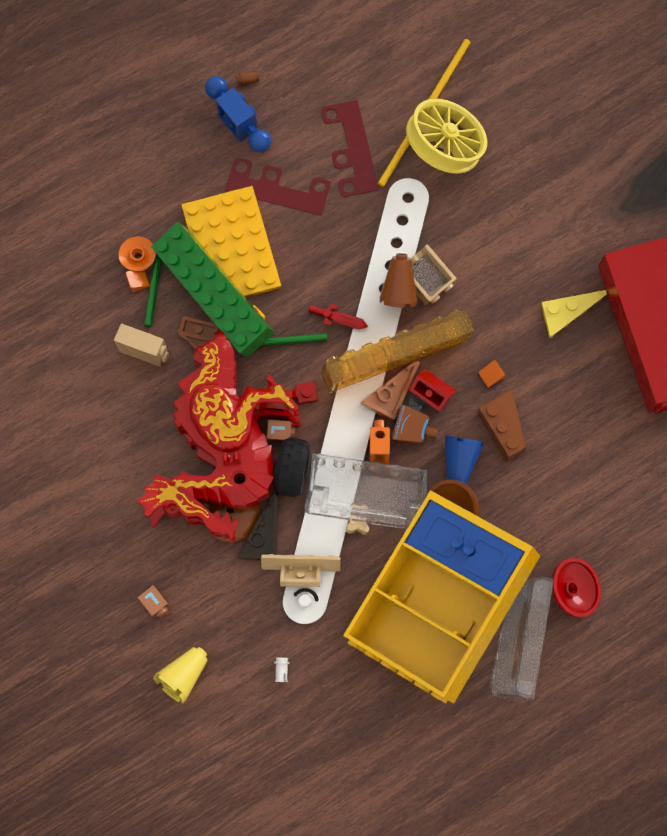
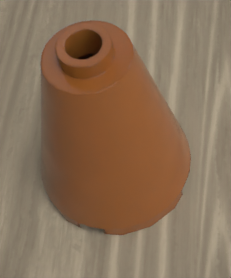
(399, 283)

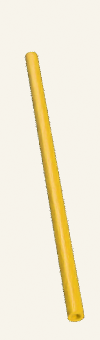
(386, 175)

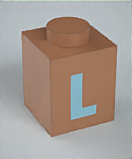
(279, 431)
(154, 602)

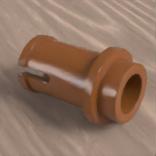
(249, 77)

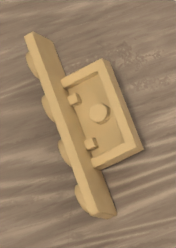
(300, 570)

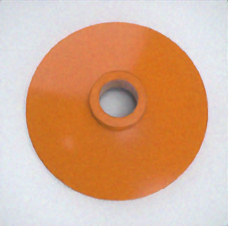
(133, 247)

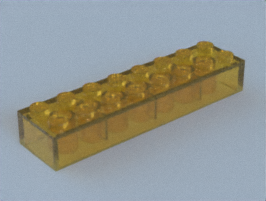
(396, 351)

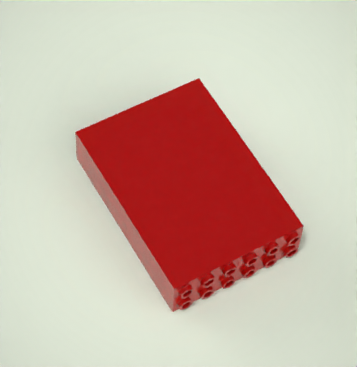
(638, 295)

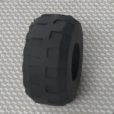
(292, 467)

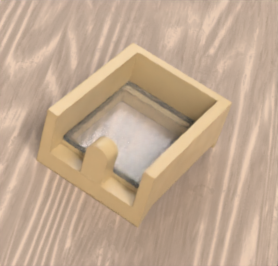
(430, 275)

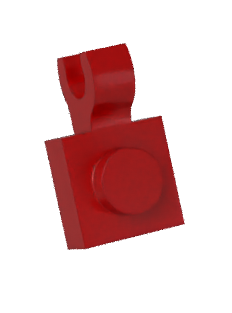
(304, 393)

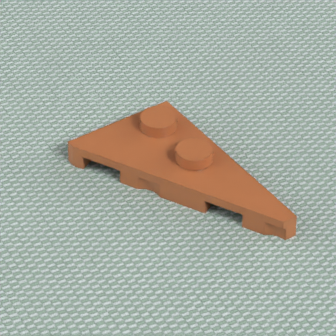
(389, 397)

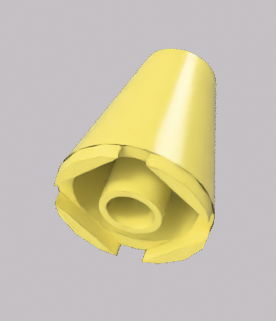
(181, 674)

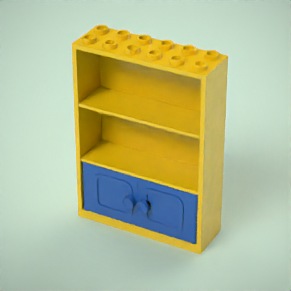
(441, 597)

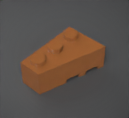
(503, 425)

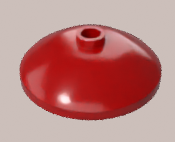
(576, 587)

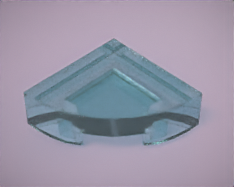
(416, 403)

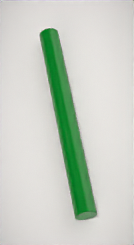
(152, 292)
(295, 339)

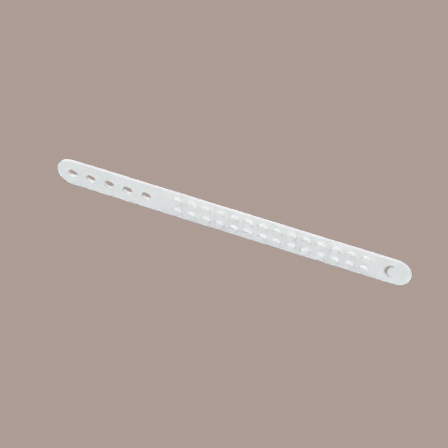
(349, 420)

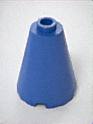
(461, 457)

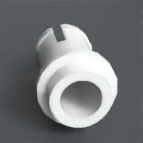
(281, 669)

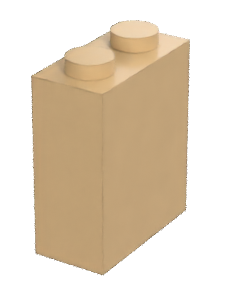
(141, 345)

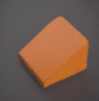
(137, 280)
(491, 374)

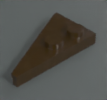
(264, 533)

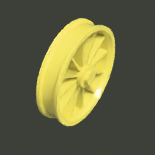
(446, 136)

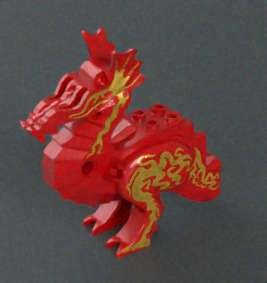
(225, 437)

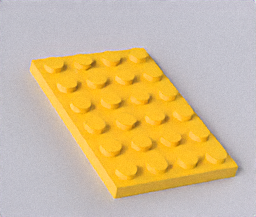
(236, 239)

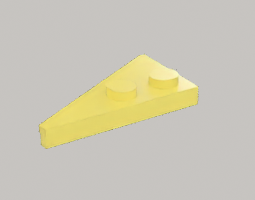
(563, 311)

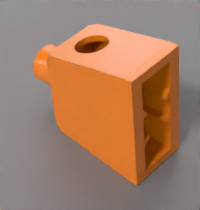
(380, 442)

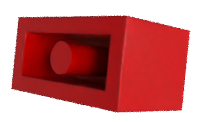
(432, 390)

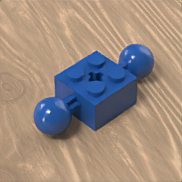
(237, 114)

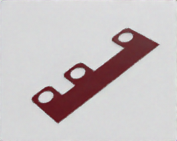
(358, 151)
(271, 192)

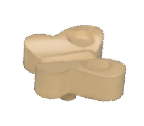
(354, 526)

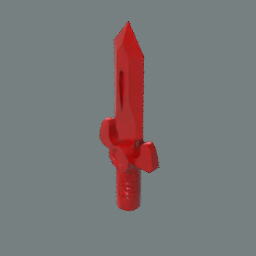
(338, 317)

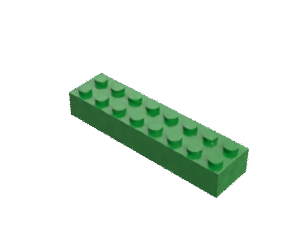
(213, 290)

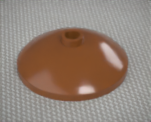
(458, 493)
(246, 519)

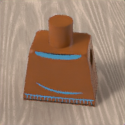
(412, 427)

